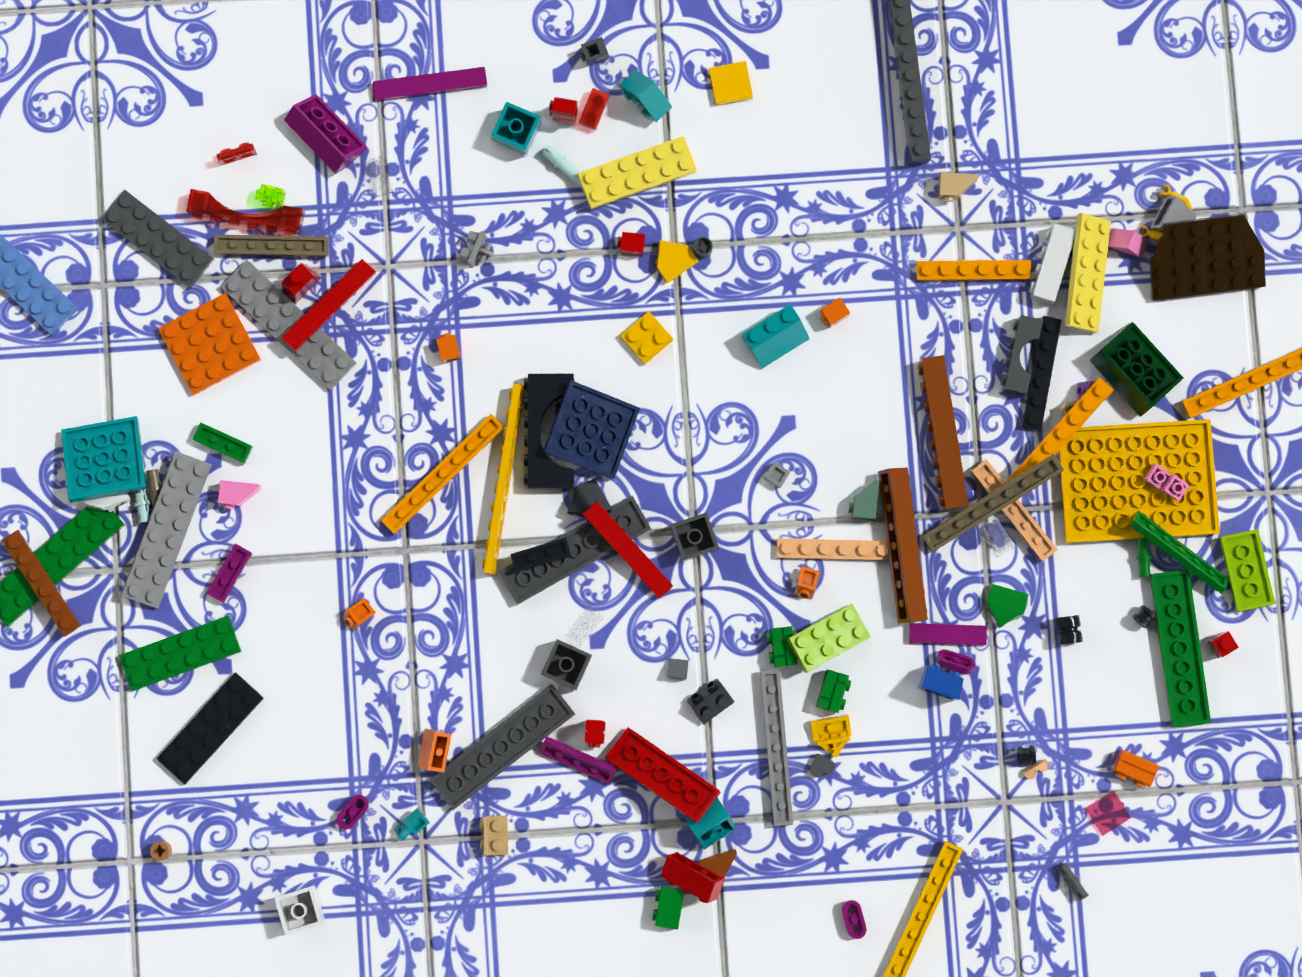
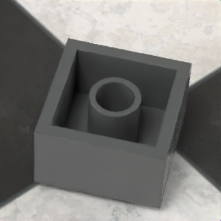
(694, 537)
(566, 664)

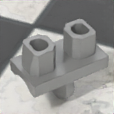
(472, 255)

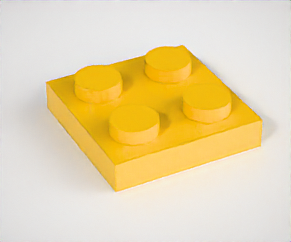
(647, 337)

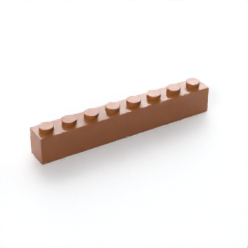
(943, 433)
(902, 545)

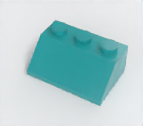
(775, 336)

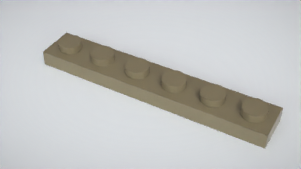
(271, 245)

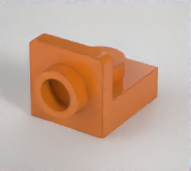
(806, 583)
(358, 614)

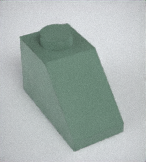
(865, 503)

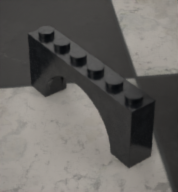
(542, 471)

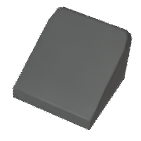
(677, 668)

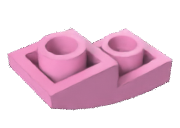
(1166, 482)

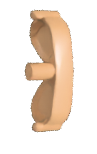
(1030, 772)

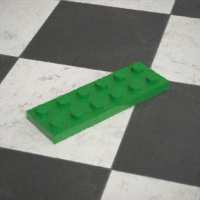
(180, 653)

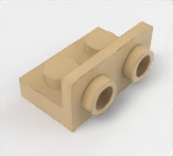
(495, 835)

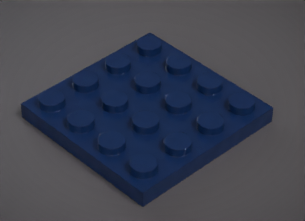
(591, 429)

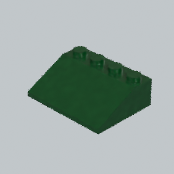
(1136, 369)

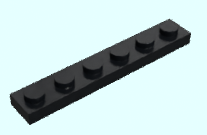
(1041, 374)

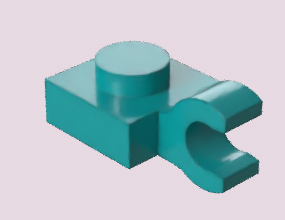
(412, 823)

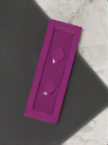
(229, 573)

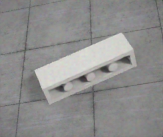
(1053, 263)

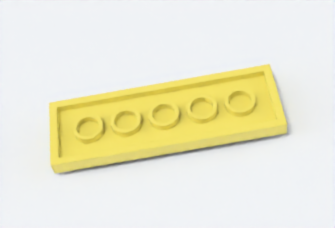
(637, 172)
(1087, 273)

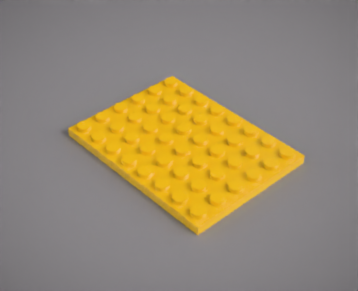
(1106, 484)

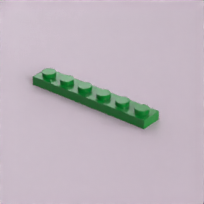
(1179, 552)

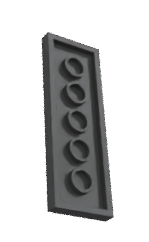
(157, 239)

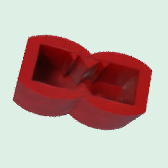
(563, 110)

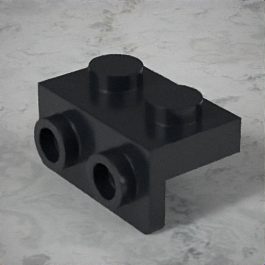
(710, 701)

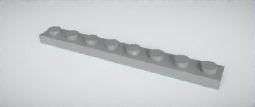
(776, 747)

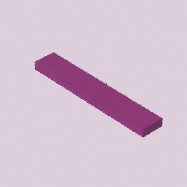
(430, 83)

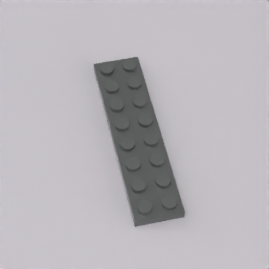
(585, 547)
(502, 747)

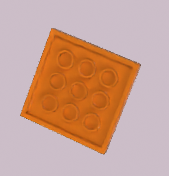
(209, 344)

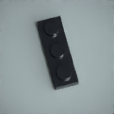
(540, 555)

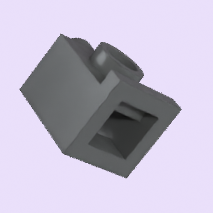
(597, 46)

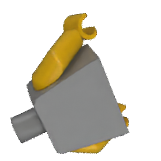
(1174, 208)

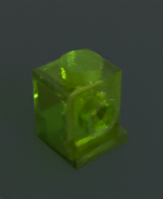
(270, 196)

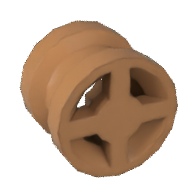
(165, 850)

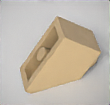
(954, 185)

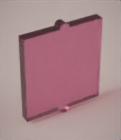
(1108, 813)

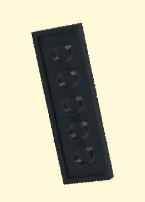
(210, 728)

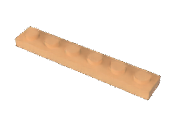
(1016, 513)
(832, 549)

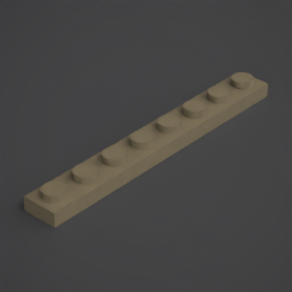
(993, 502)

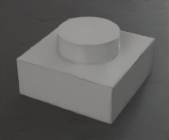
(777, 475)

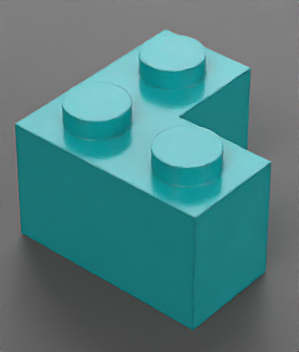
(646, 95)

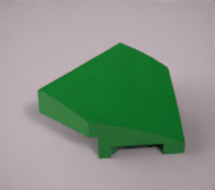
(1005, 604)

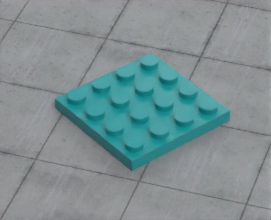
(103, 459)

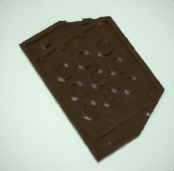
(1206, 258)

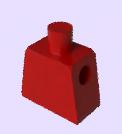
(299, 282)

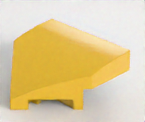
(674, 259)
(831, 733)

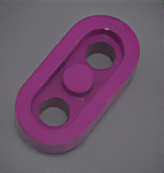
(955, 662)
(352, 811)
(853, 919)

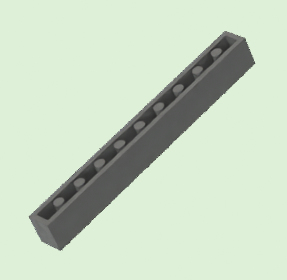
(909, 81)

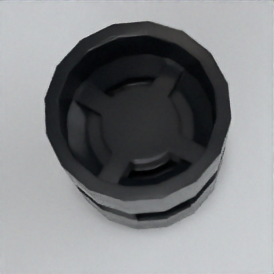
(1068, 630)

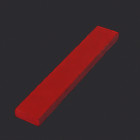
(328, 305)
(627, 549)

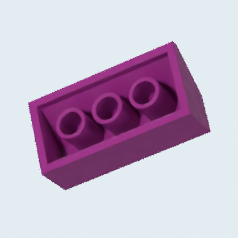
(325, 133)

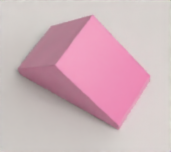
(1127, 242)

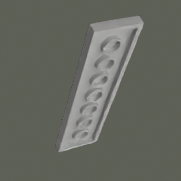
(279, 315)
(166, 529)

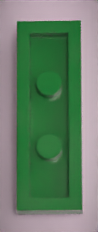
(222, 442)

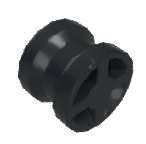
(1144, 616)
(1026, 755)

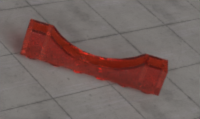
(284, 219)

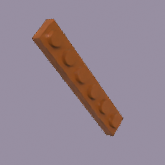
(41, 583)

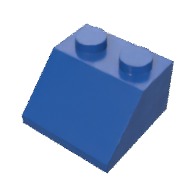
(941, 683)

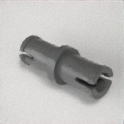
(1072, 881)

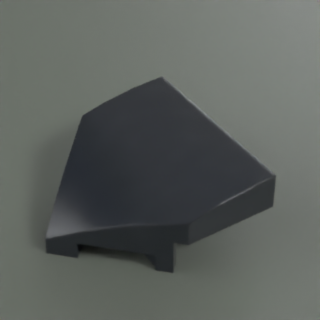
(585, 496)

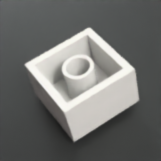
(300, 910)

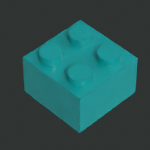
(516, 128)
(713, 825)

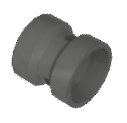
(702, 244)

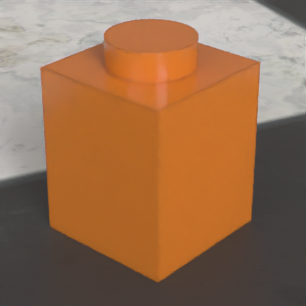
(834, 313)
(448, 348)

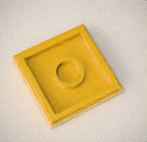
(730, 83)

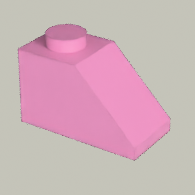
(236, 493)

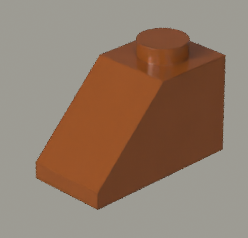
(719, 863)

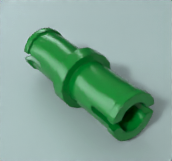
(1143, 557)

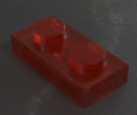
(594, 109)
(231, 155)

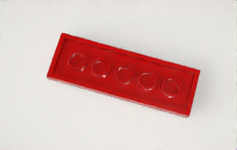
(662, 775)

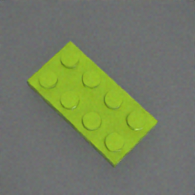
(1247, 570)
(828, 638)

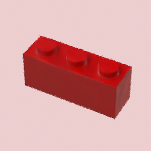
(692, 877)

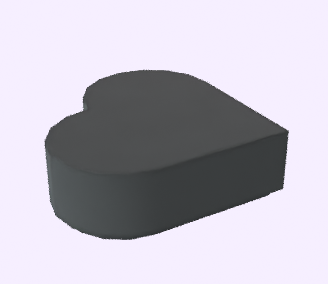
(821, 765)

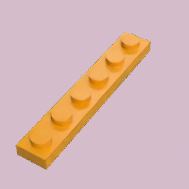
(973, 270)

